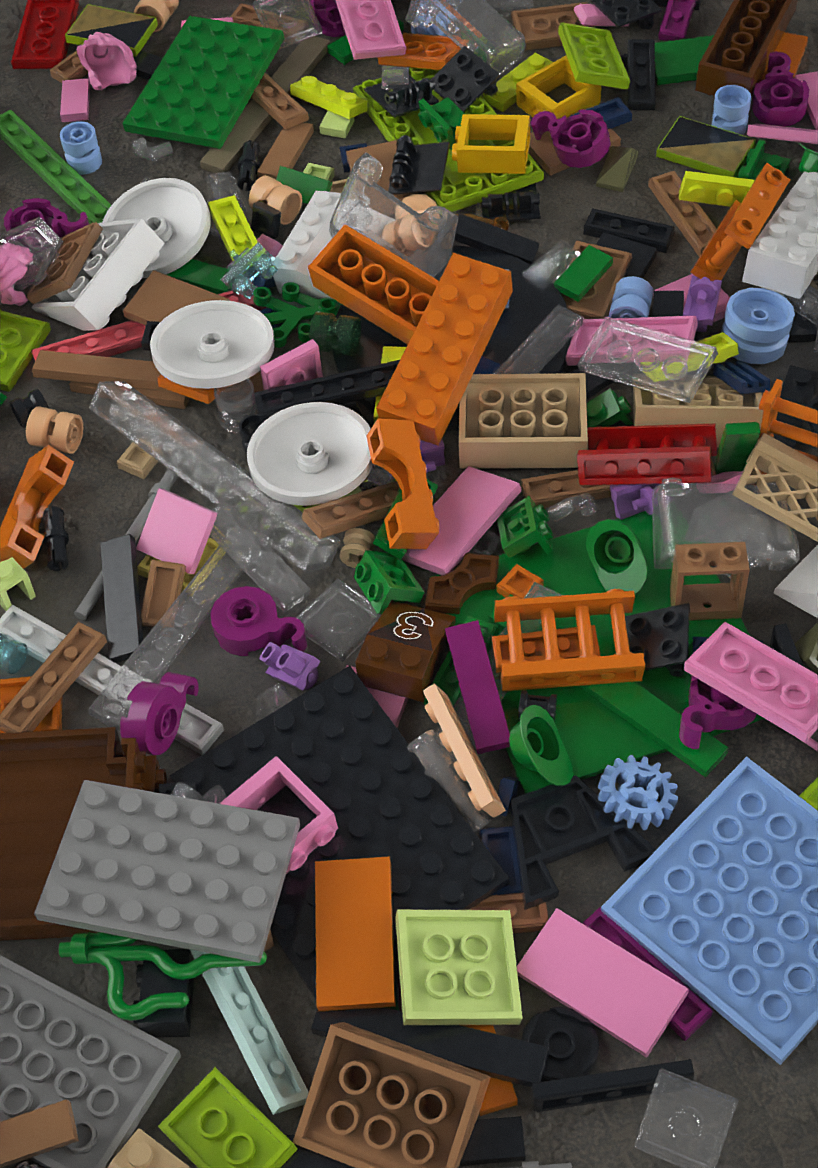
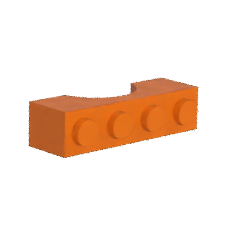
(397, 449)
(40, 483)

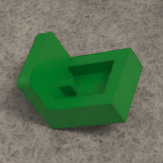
(608, 409)

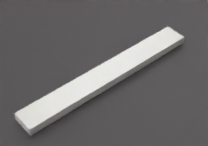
(195, 729)

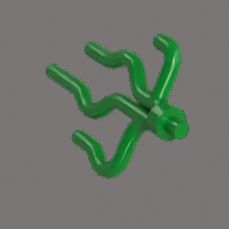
(113, 949)

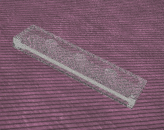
(542, 343)

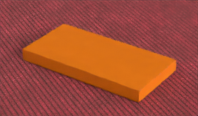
(354, 934)

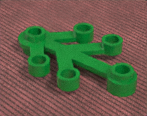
(292, 315)

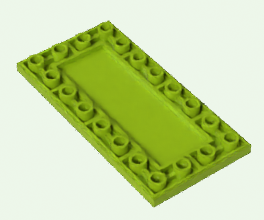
(457, 189)

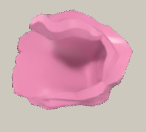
(107, 60)
(13, 268)

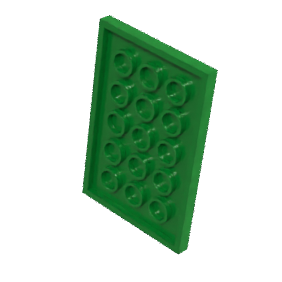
(204, 82)

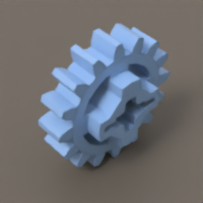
(637, 792)

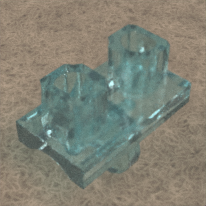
(247, 268)

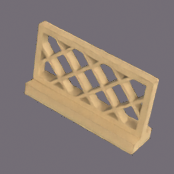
(785, 468)

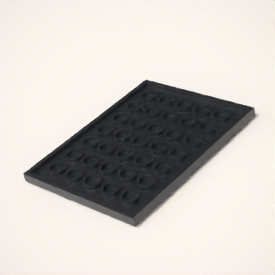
(381, 801)

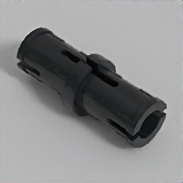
(248, 165)
(55, 538)

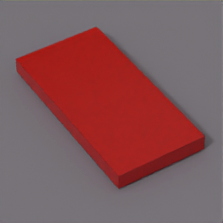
(42, 34)

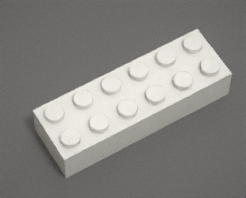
(787, 248)

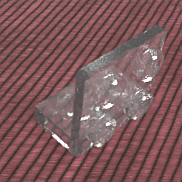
(41, 242)

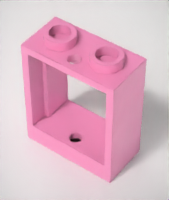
(270, 781)

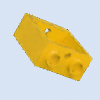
(532, 91)
(492, 158)

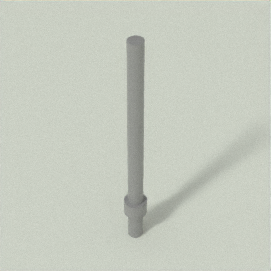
(135, 530)

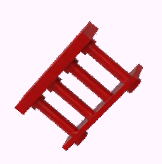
(647, 454)

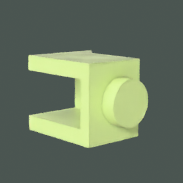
(10, 575)

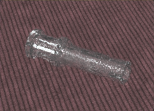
(439, 767)

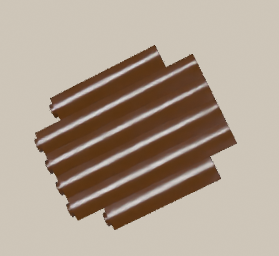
(37, 796)

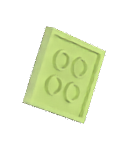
(457, 967)

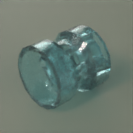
(12, 654)

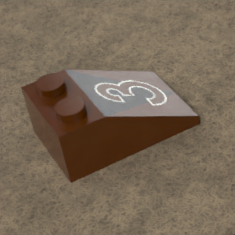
(403, 650)

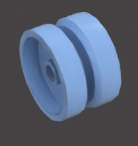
(759, 324)

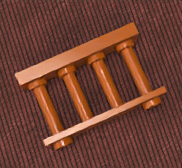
(741, 224)
(772, 404)
(560, 672)

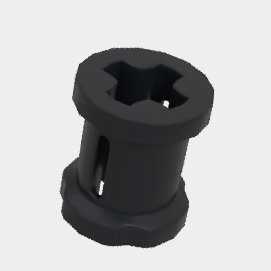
(545, 702)

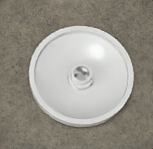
(173, 212)
(212, 344)
(310, 453)

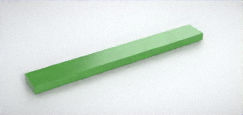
(52, 168)

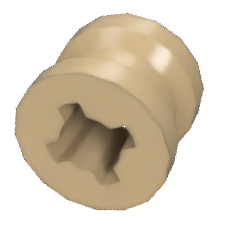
(356, 542)

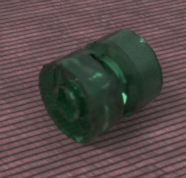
(336, 333)

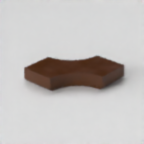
(451, 590)

